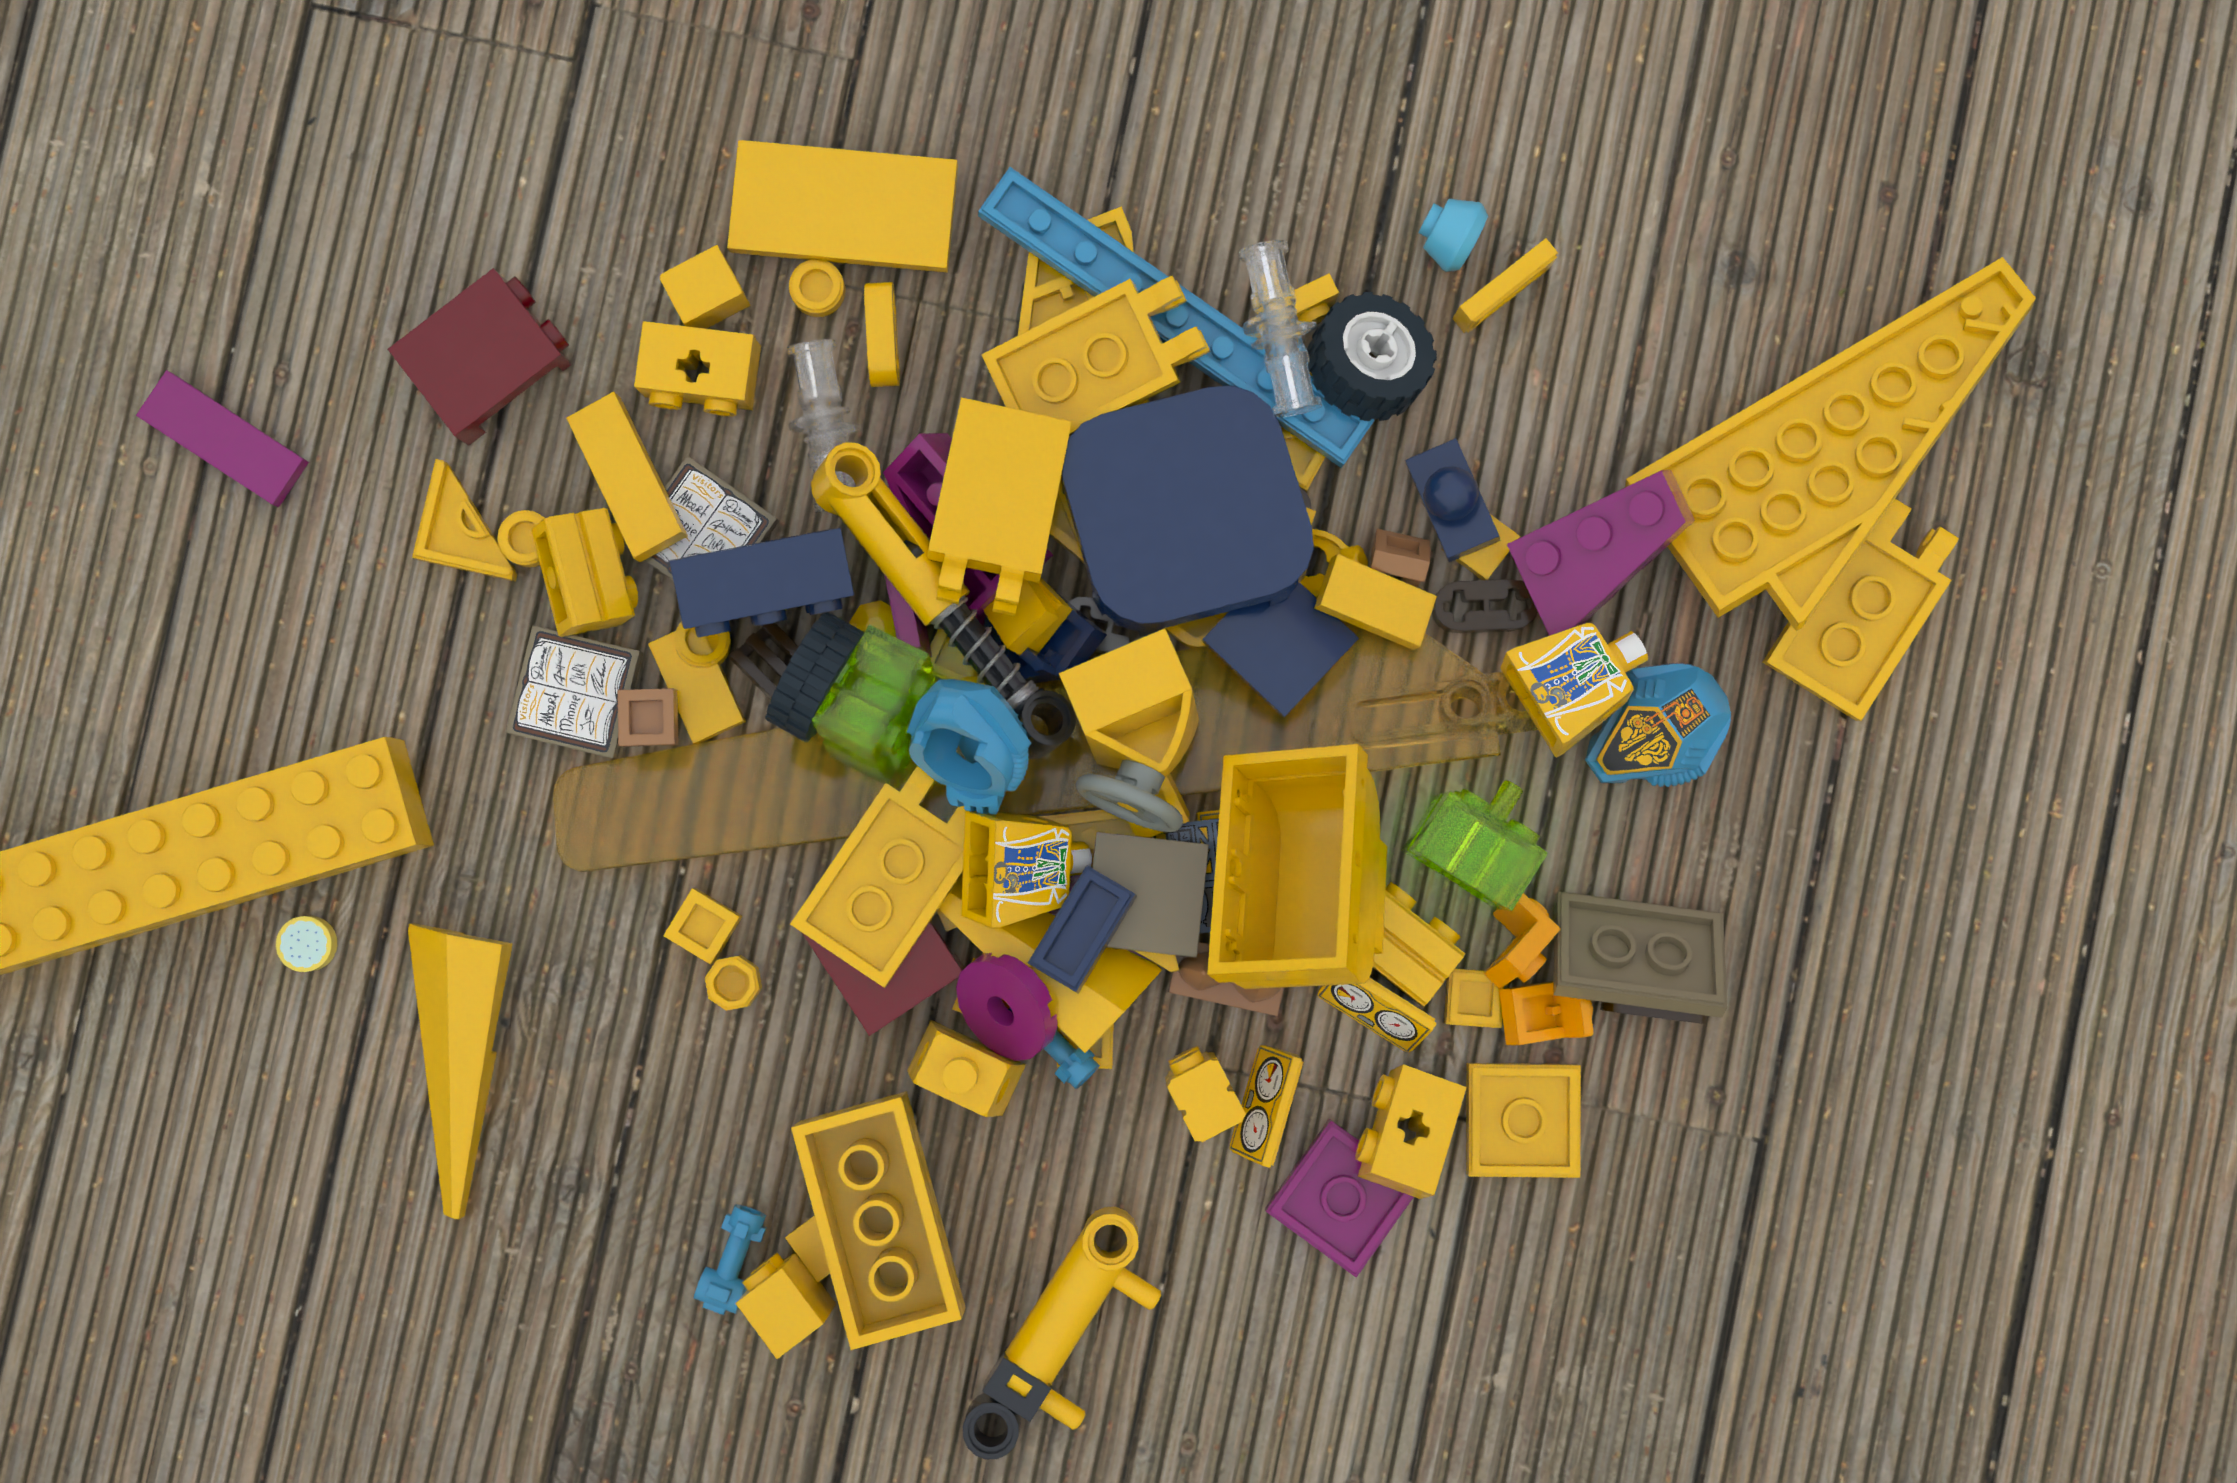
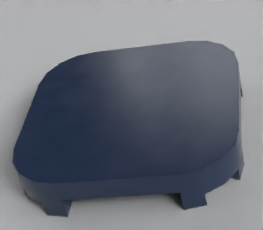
(1186, 508)

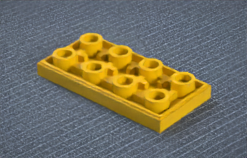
(842, 206)

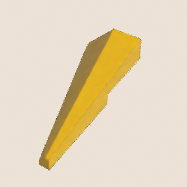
(1104, 997)
(458, 1005)

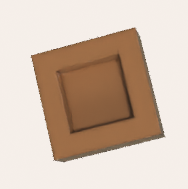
(1401, 556)
(647, 717)

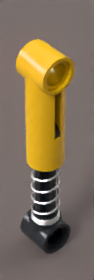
(901, 554)

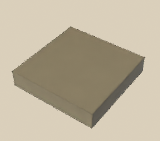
(1168, 888)

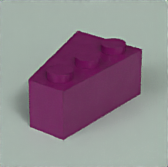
(917, 483)
(1595, 551)

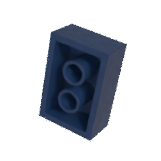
(762, 581)

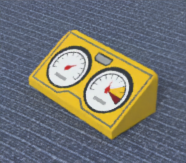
(1381, 1012)
(1266, 1105)

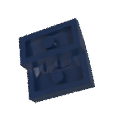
(1281, 647)

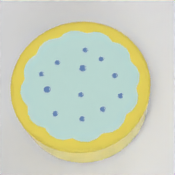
(306, 943)

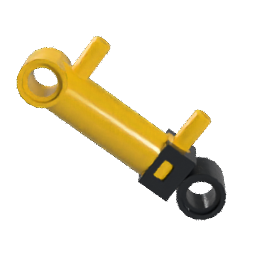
(1030, 1364)

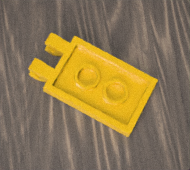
(1095, 355)
(997, 498)
(1866, 618)
(886, 881)

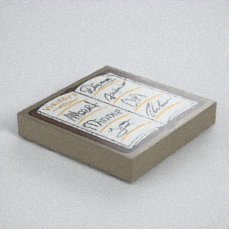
(711, 514)
(571, 691)

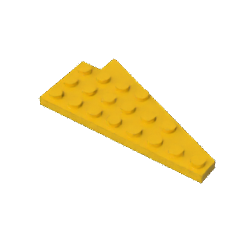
(1815, 465)

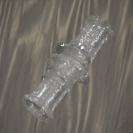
(1279, 328)
(821, 404)

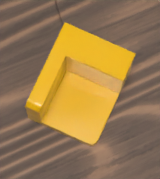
(704, 289)

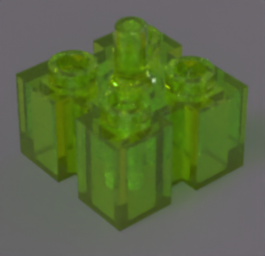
(873, 705)
(1477, 847)

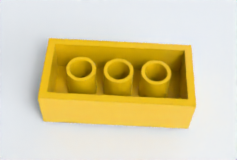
(878, 1220)

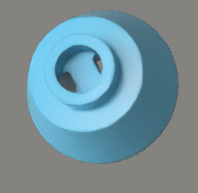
(1453, 232)

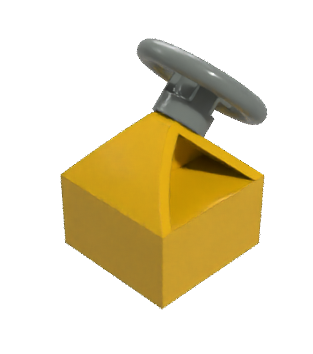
(1135, 719)

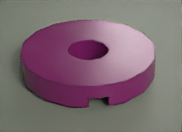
(1006, 1033)

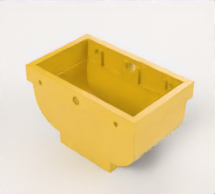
(1297, 870)

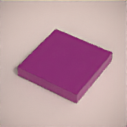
(1333, 1205)

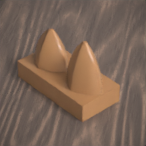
(1195, 983)

